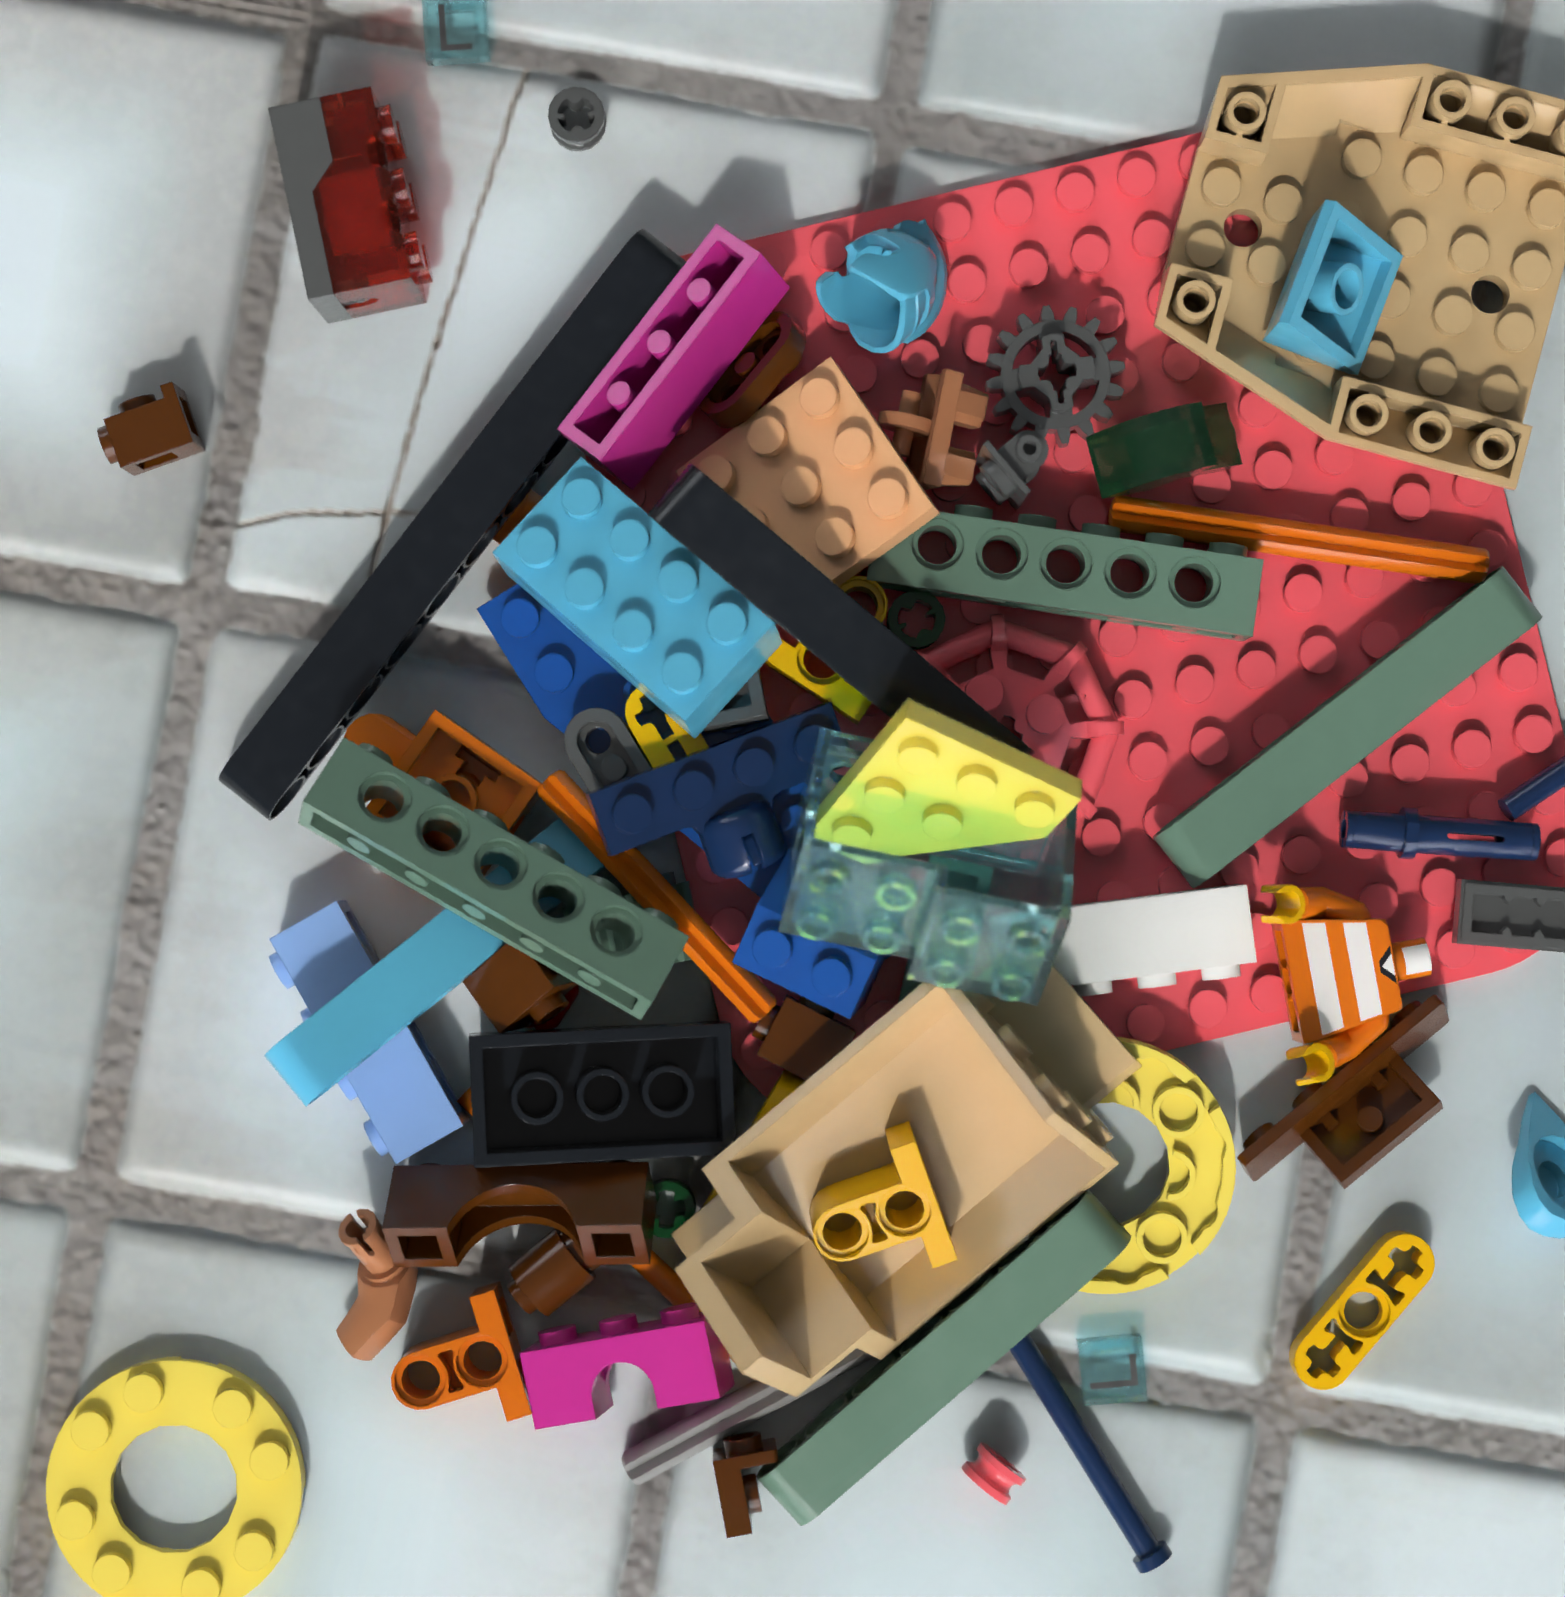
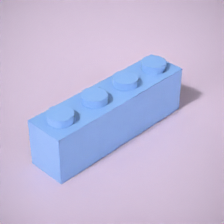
(400, 1082)

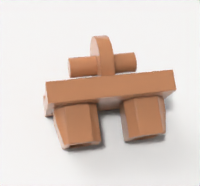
(926, 426)

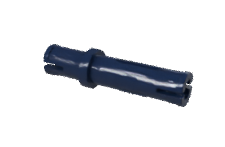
(1426, 834)

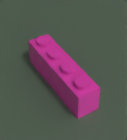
(674, 356)

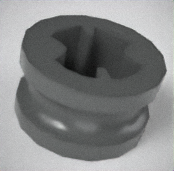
(577, 138)

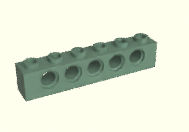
(1223, 613)
(455, 881)

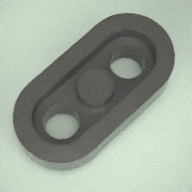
(618, 762)

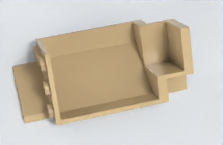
(1006, 1139)

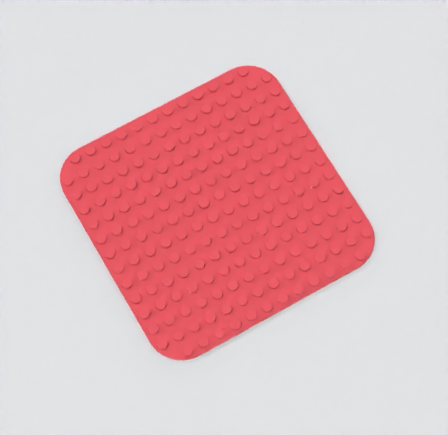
(1188, 702)

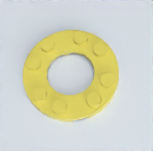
(1198, 1175)
(193, 1395)

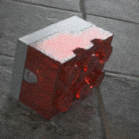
(351, 204)

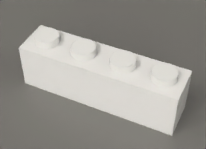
(1156, 938)

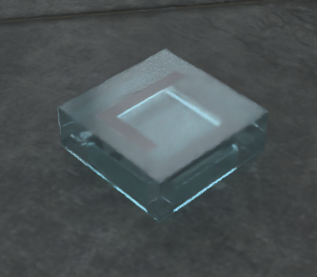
(456, 32)
(1111, 1369)

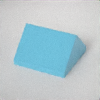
(1334, 290)

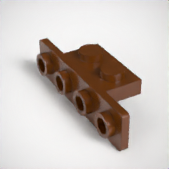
(1360, 1109)

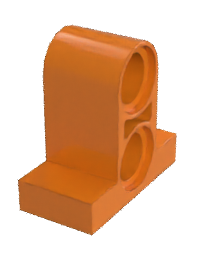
(456, 1371)

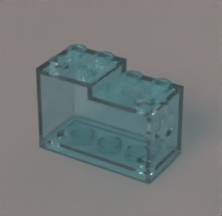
(961, 916)

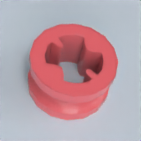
(993, 1473)

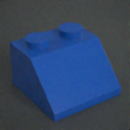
(818, 970)

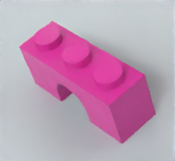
(571, 1370)

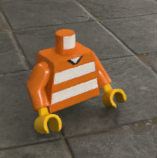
(1337, 974)

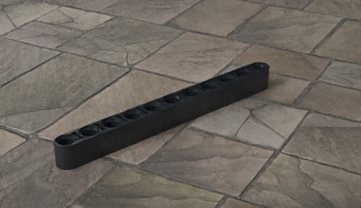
(445, 536)

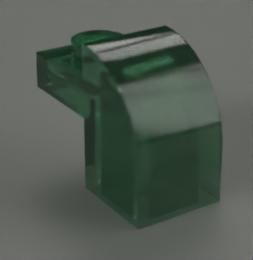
(1163, 448)

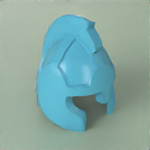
(890, 286)

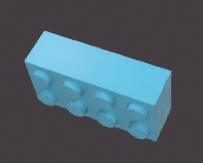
(638, 597)

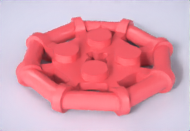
(1032, 701)

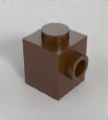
(518, 990)
(801, 1036)

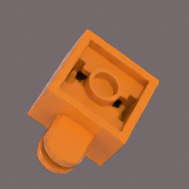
(455, 759)

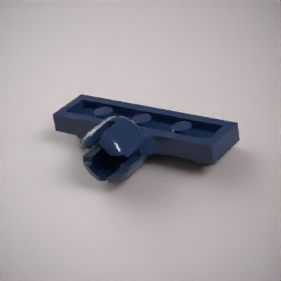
(717, 793)

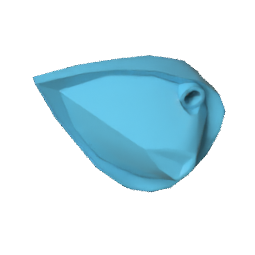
(1540, 1169)

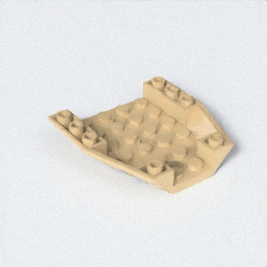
(1445, 173)

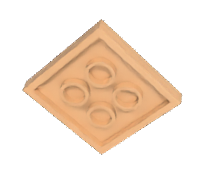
(821, 475)

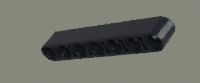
(811, 605)

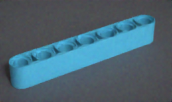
(402, 986)

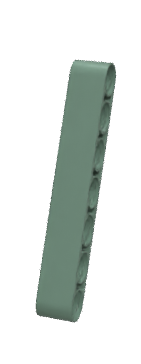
(1347, 727)
(942, 1359)

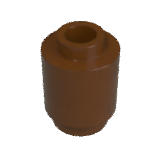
(549, 1274)

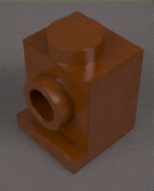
(151, 431)

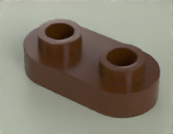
(755, 371)

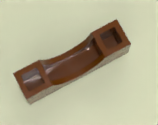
(446, 1209)

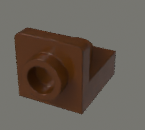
(736, 1491)

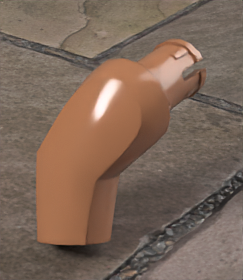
(383, 1290)

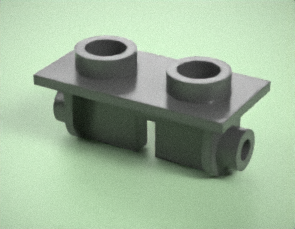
(1011, 467)

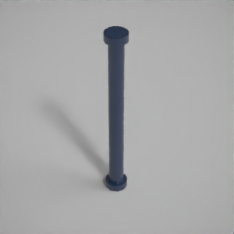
(1148, 1550)

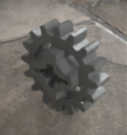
(1082, 372)

